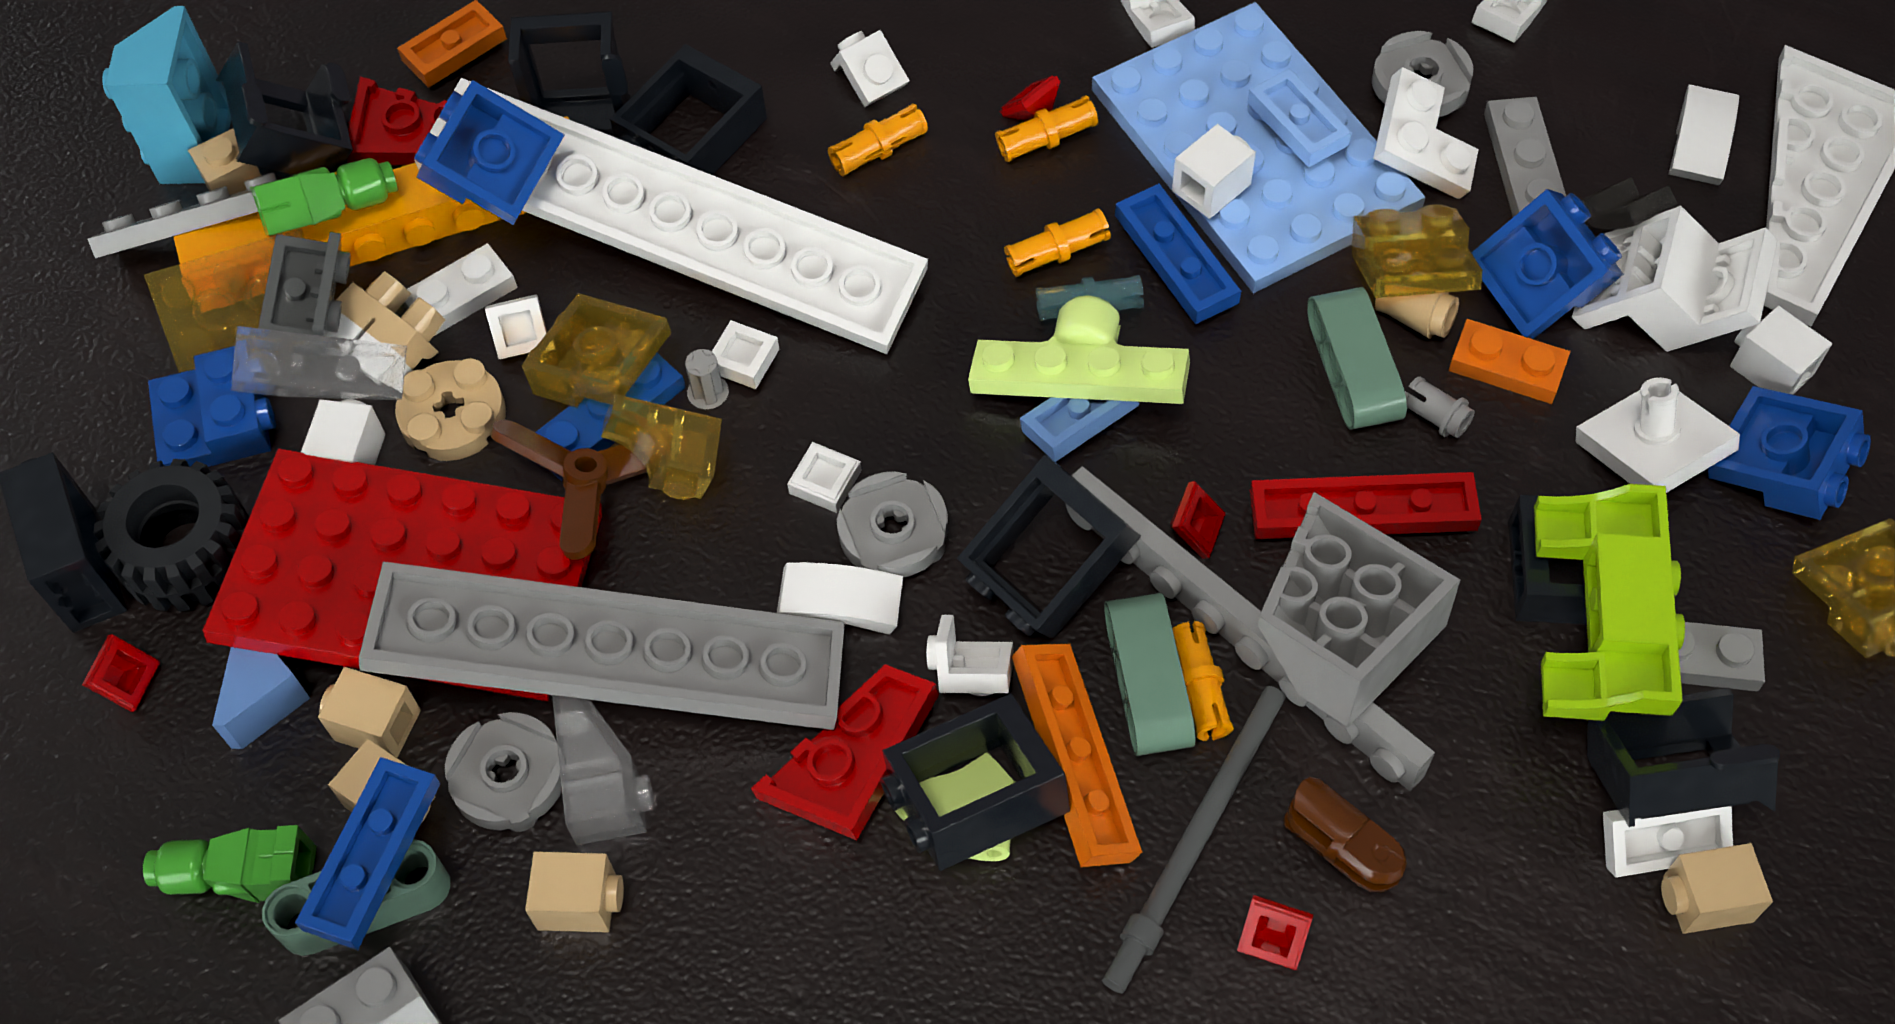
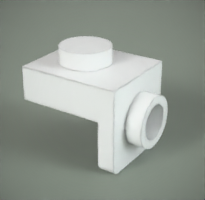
(869, 66)
(969, 666)

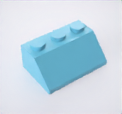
(167, 94)

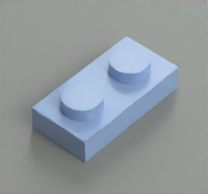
(1299, 117)

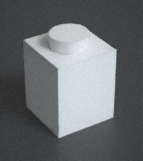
(1213, 170)
(1779, 352)
(344, 432)

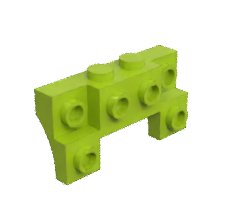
(1628, 604)

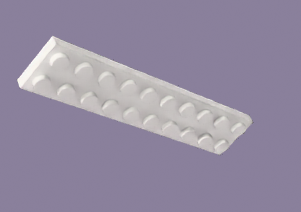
(722, 233)

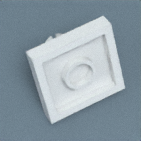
(1657, 436)

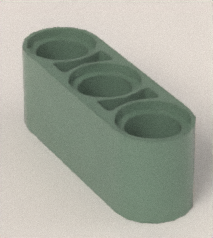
(1356, 358)
(1149, 674)
(399, 903)

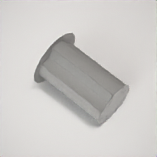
(706, 385)

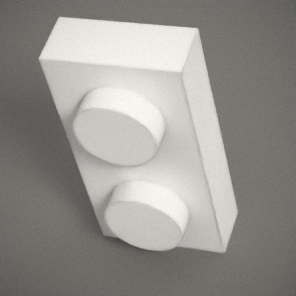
(464, 286)
(1659, 840)

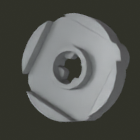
(1415, 51)
(907, 500)
(517, 801)

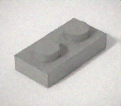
(1722, 657)

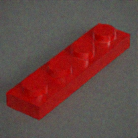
(1383, 501)

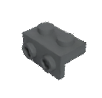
(304, 285)

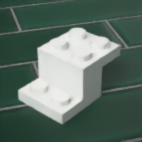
(1683, 281)

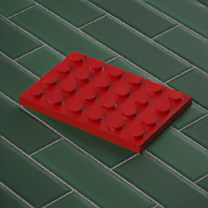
(327, 526)

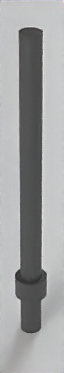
(1144, 929)

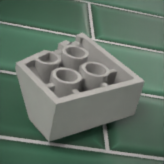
(1351, 610)

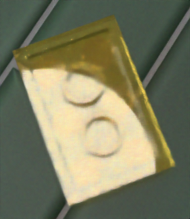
(210, 297)

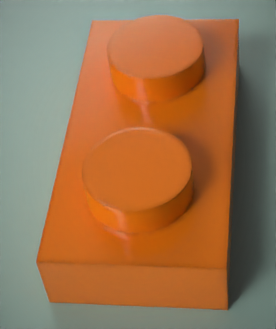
(452, 43)
(1509, 361)

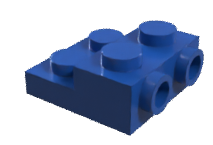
(487, 152)
(1547, 262)
(203, 419)
(1794, 451)

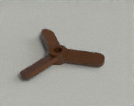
(584, 479)

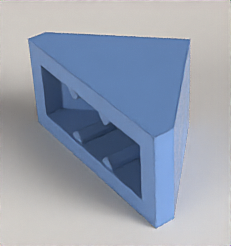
(254, 696)

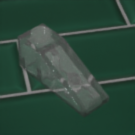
(316, 366)
(598, 776)

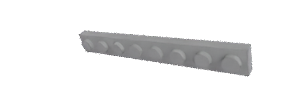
(1178, 574)

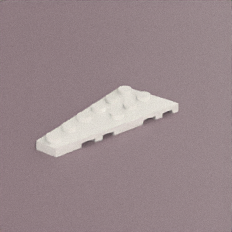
(1825, 175)

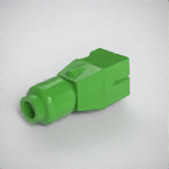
(322, 195)
(236, 864)

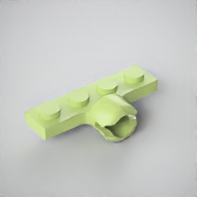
(1081, 362)

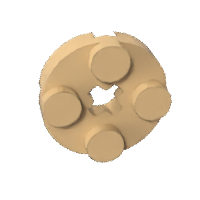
(446, 383)

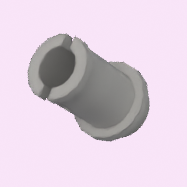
(1440, 409)

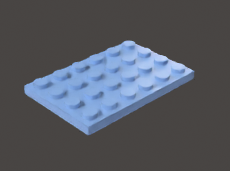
(1289, 210)

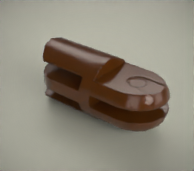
(1345, 836)

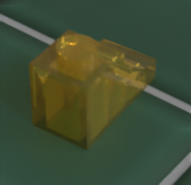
(670, 442)

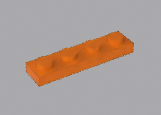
(1068, 726)

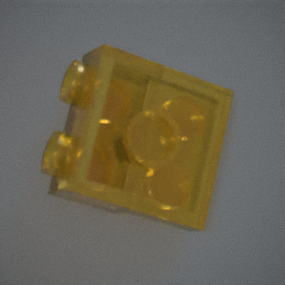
(1415, 252)
(594, 351)
(1857, 584)

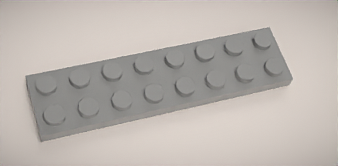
(603, 646)

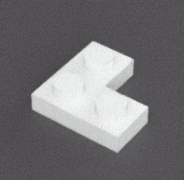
(1412, 142)

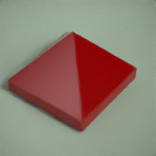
(1031, 99)
(1198, 520)
(121, 673)
(1275, 932)

